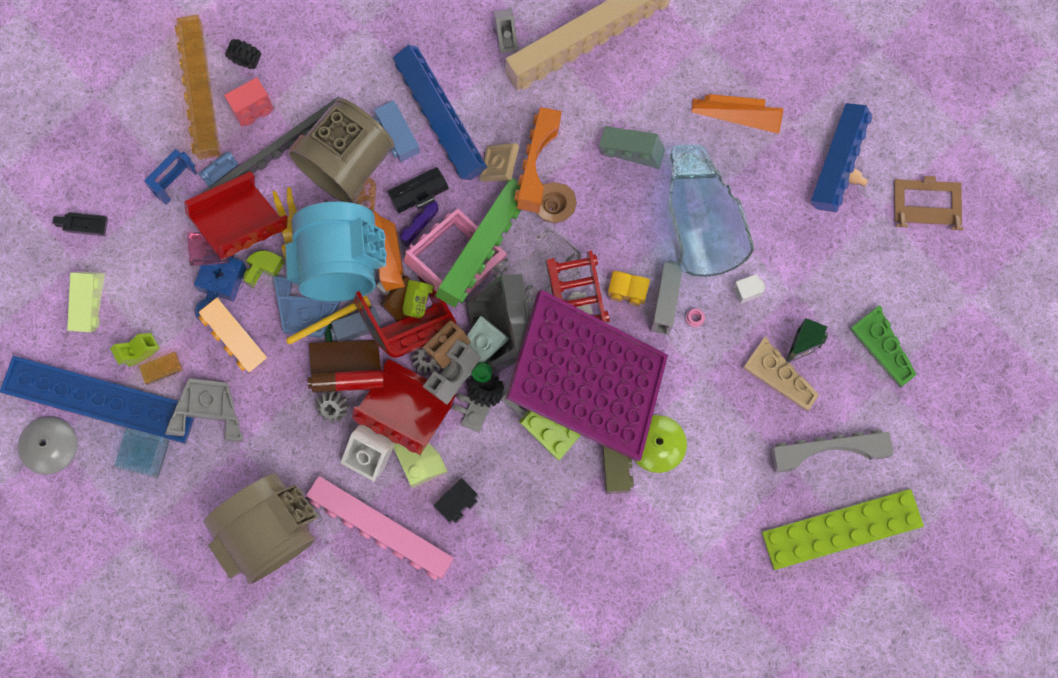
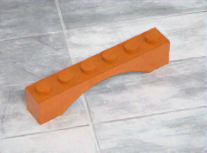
(532, 190)

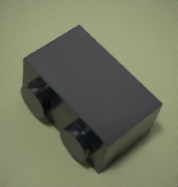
(456, 501)

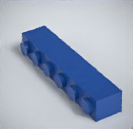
(841, 157)

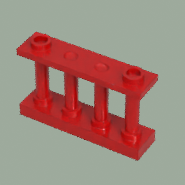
(557, 286)

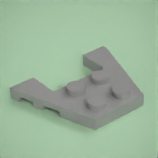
(205, 401)

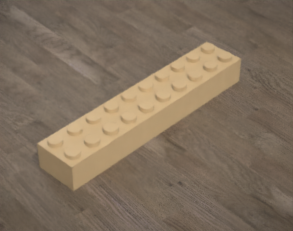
(577, 38)

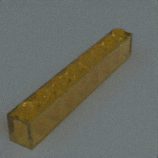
(198, 87)

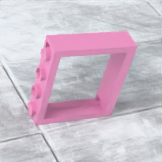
(468, 228)

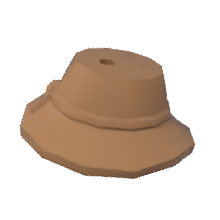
(560, 199)

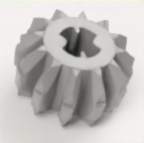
(420, 358)
(332, 406)

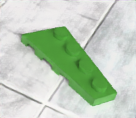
(881, 342)

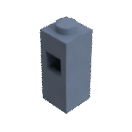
(352, 327)

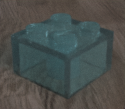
(142, 453)

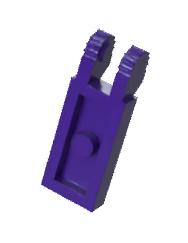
(419, 223)

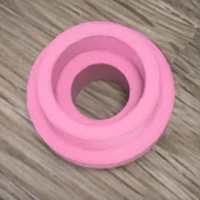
(701, 317)

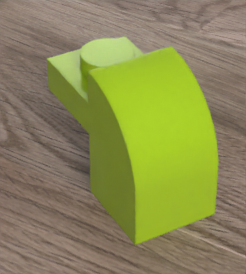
(262, 262)
(136, 350)

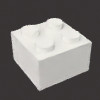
(367, 452)

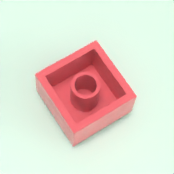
(249, 102)

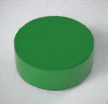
(482, 372)

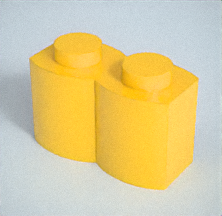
(628, 287)

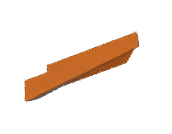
(740, 110)
(390, 274)

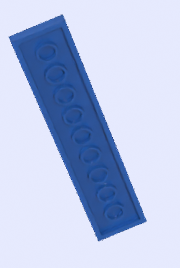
(91, 398)

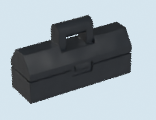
(418, 191)

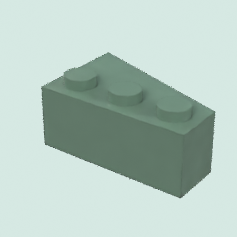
(632, 146)

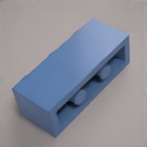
(395, 125)

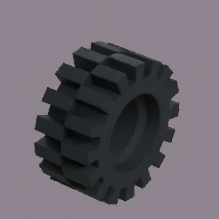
(243, 54)
(481, 396)

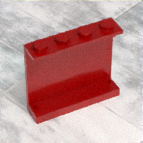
(234, 216)
(402, 409)

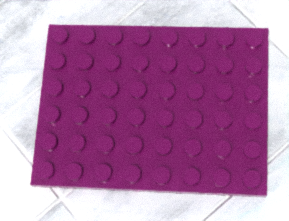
(587, 376)

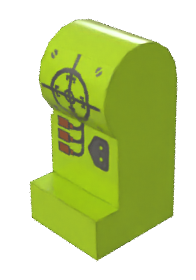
(416, 298)

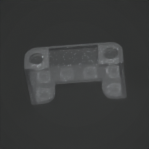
(534, 266)

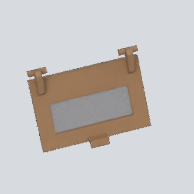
(928, 202)

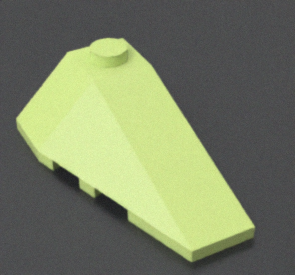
(420, 468)

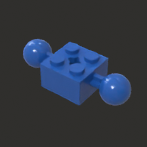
(222, 287)

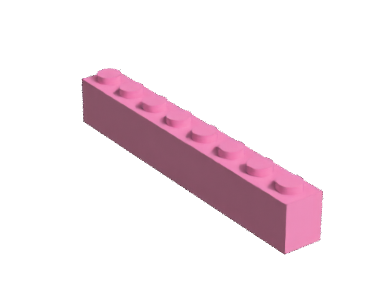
(380, 528)

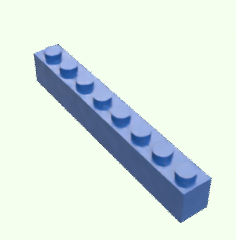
(439, 112)

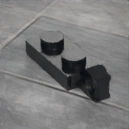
(82, 223)

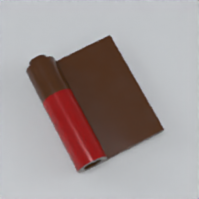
(344, 366)

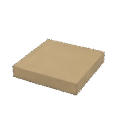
(500, 162)

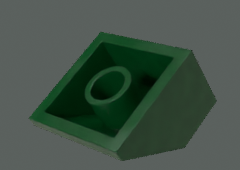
(807, 339)

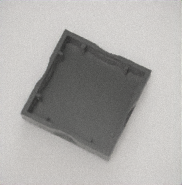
(507, 308)

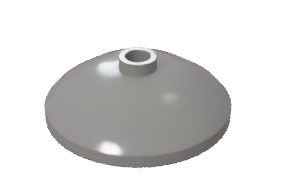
(59, 447)

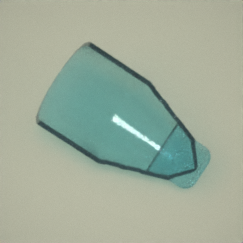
(704, 216)

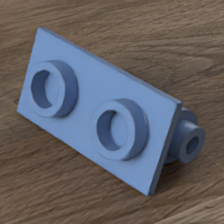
(218, 169)

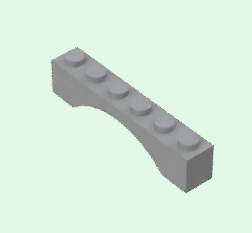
(872, 446)

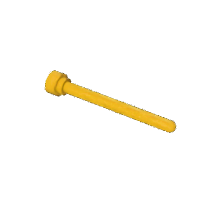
(324, 322)

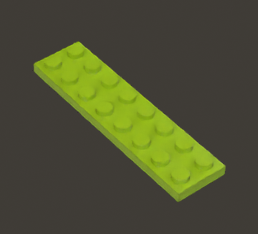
(842, 529)

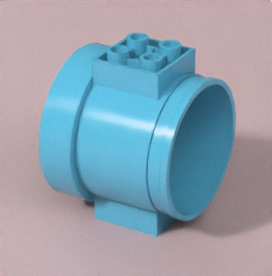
(335, 251)

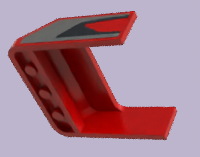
(410, 332)

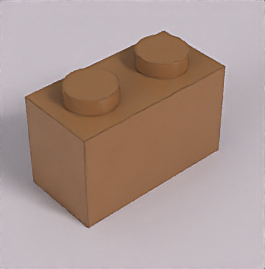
(443, 341)

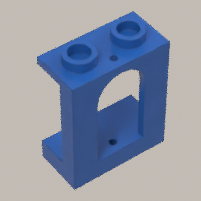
(158, 189)

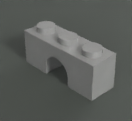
(463, 361)

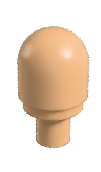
(856, 177)

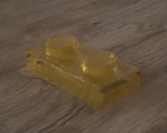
(161, 368)

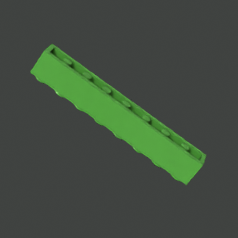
(480, 247)

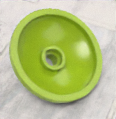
(668, 455)

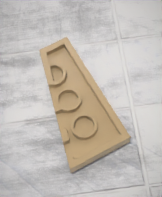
(780, 375)

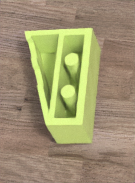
(84, 301)

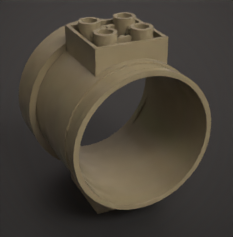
(342, 150)
(260, 528)

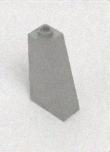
(667, 298)

